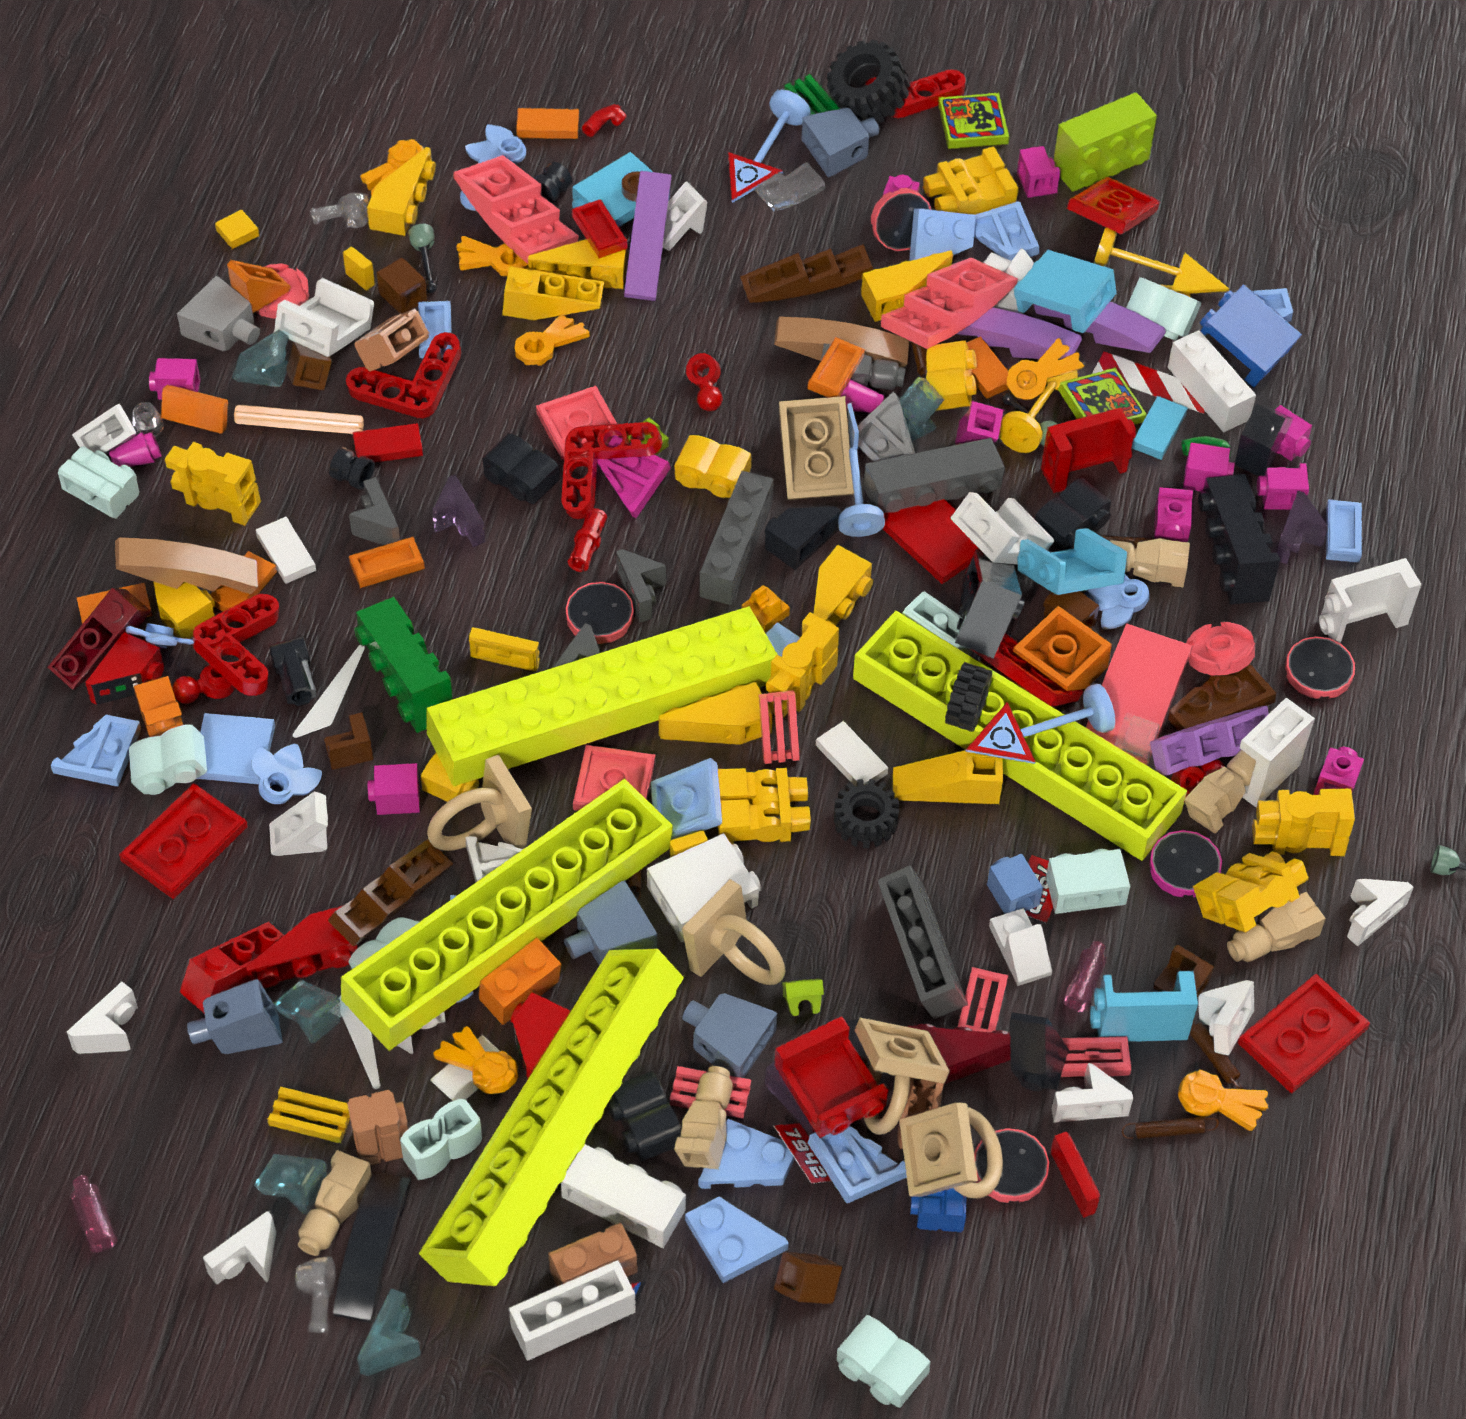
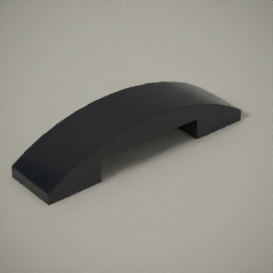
(369, 1247)

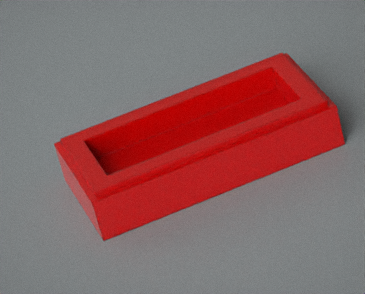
(599, 228)
(389, 443)
(1075, 1174)

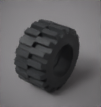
(858, 66)

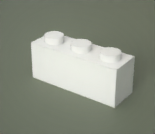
(1211, 381)
(624, 1195)
(572, 1310)

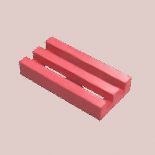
(781, 754)
(989, 976)
(1110, 1063)
(688, 1080)

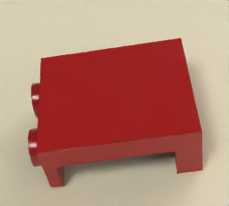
(1085, 444)
(829, 1078)

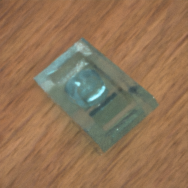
(264, 361)
(918, 405)
(312, 1008)
(293, 1178)
(385, 1344)

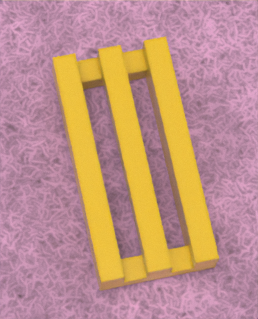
(504, 649)
(312, 1101)

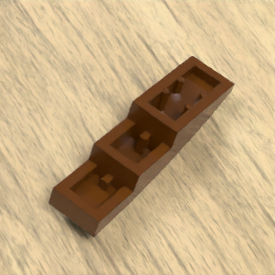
(799, 277)
(390, 892)

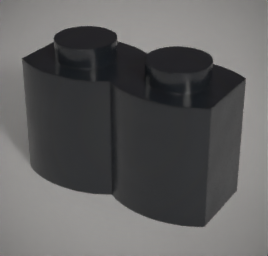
(520, 468)
(1074, 509)
(645, 1115)

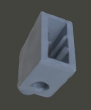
(837, 138)
(611, 923)
(238, 1020)
(731, 1032)

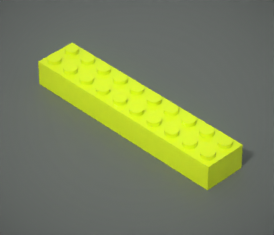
(598, 695)
(1072, 764)
(504, 912)
(551, 1118)

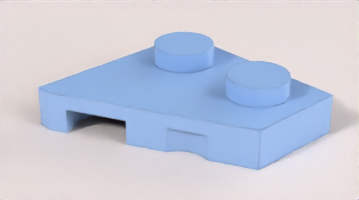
(940, 232)
(100, 753)
(749, 1159)
(733, 1238)

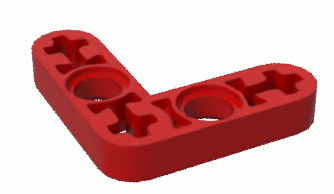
(943, 84)
(418, 388)
(589, 453)
(257, 615)

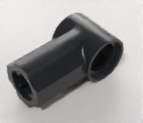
(292, 664)

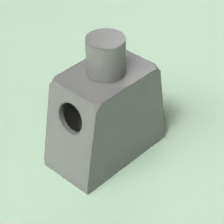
(218, 317)

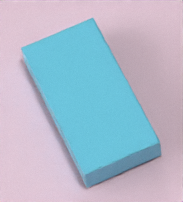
(1159, 427)

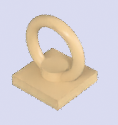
(501, 804)
(718, 928)
(904, 1054)
(942, 1153)

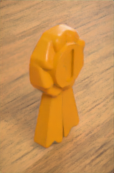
(397, 156)
(477, 254)
(538, 347)
(1028, 378)
(490, 1070)
(1204, 1095)

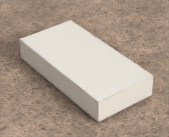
(285, 550)
(851, 755)

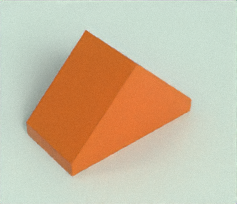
(256, 283)

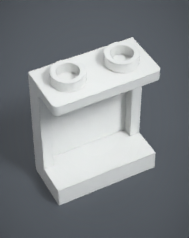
(327, 319)
(999, 532)
(1369, 593)
(1277, 748)
(694, 876)

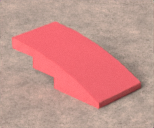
(514, 207)
(948, 302)
(1143, 677)

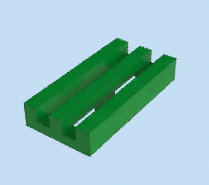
(814, 93)

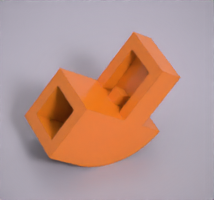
(158, 706)

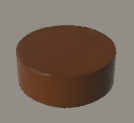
(630, 185)

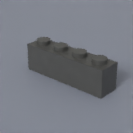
(934, 475)
(736, 537)
(922, 942)

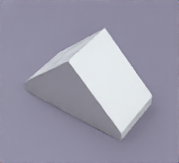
(106, 431)

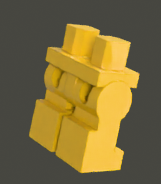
(972, 184)
(215, 481)
(805, 662)
(759, 805)
(1305, 821)
(1249, 889)

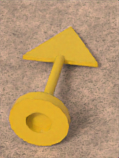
(1189, 276)
(1021, 430)

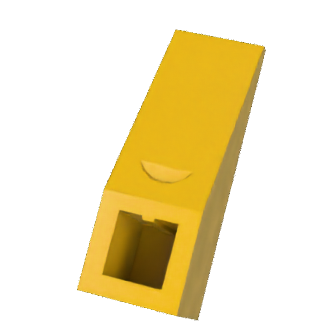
(398, 195)
(581, 261)
(886, 287)
(546, 295)
(840, 583)
(183, 607)
(717, 719)
(951, 778)

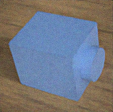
(1014, 884)

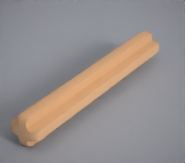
(298, 419)

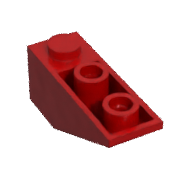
(302, 951)
(226, 964)

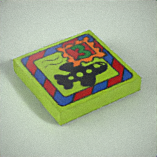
(973, 120)
(1100, 394)

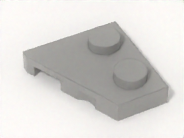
(885, 432)

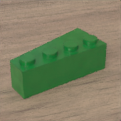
(403, 660)

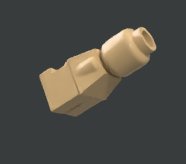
(1157, 560)
(1220, 792)
(1279, 930)
(705, 1122)
(335, 1202)

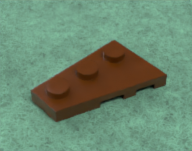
(1222, 697)

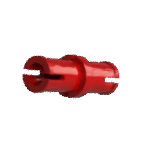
(587, 540)

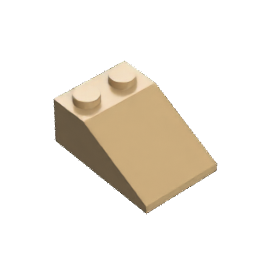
(815, 448)

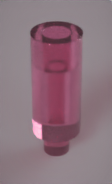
(1085, 977)
(93, 1215)

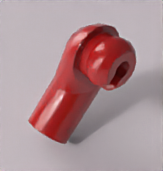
(601, 116)

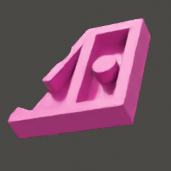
(634, 477)

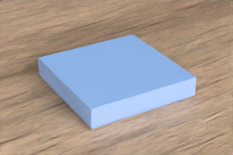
(231, 745)
(689, 798)

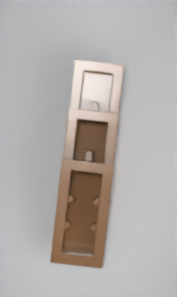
(809, 335)
(179, 562)

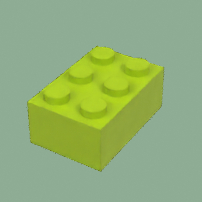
(1104, 141)

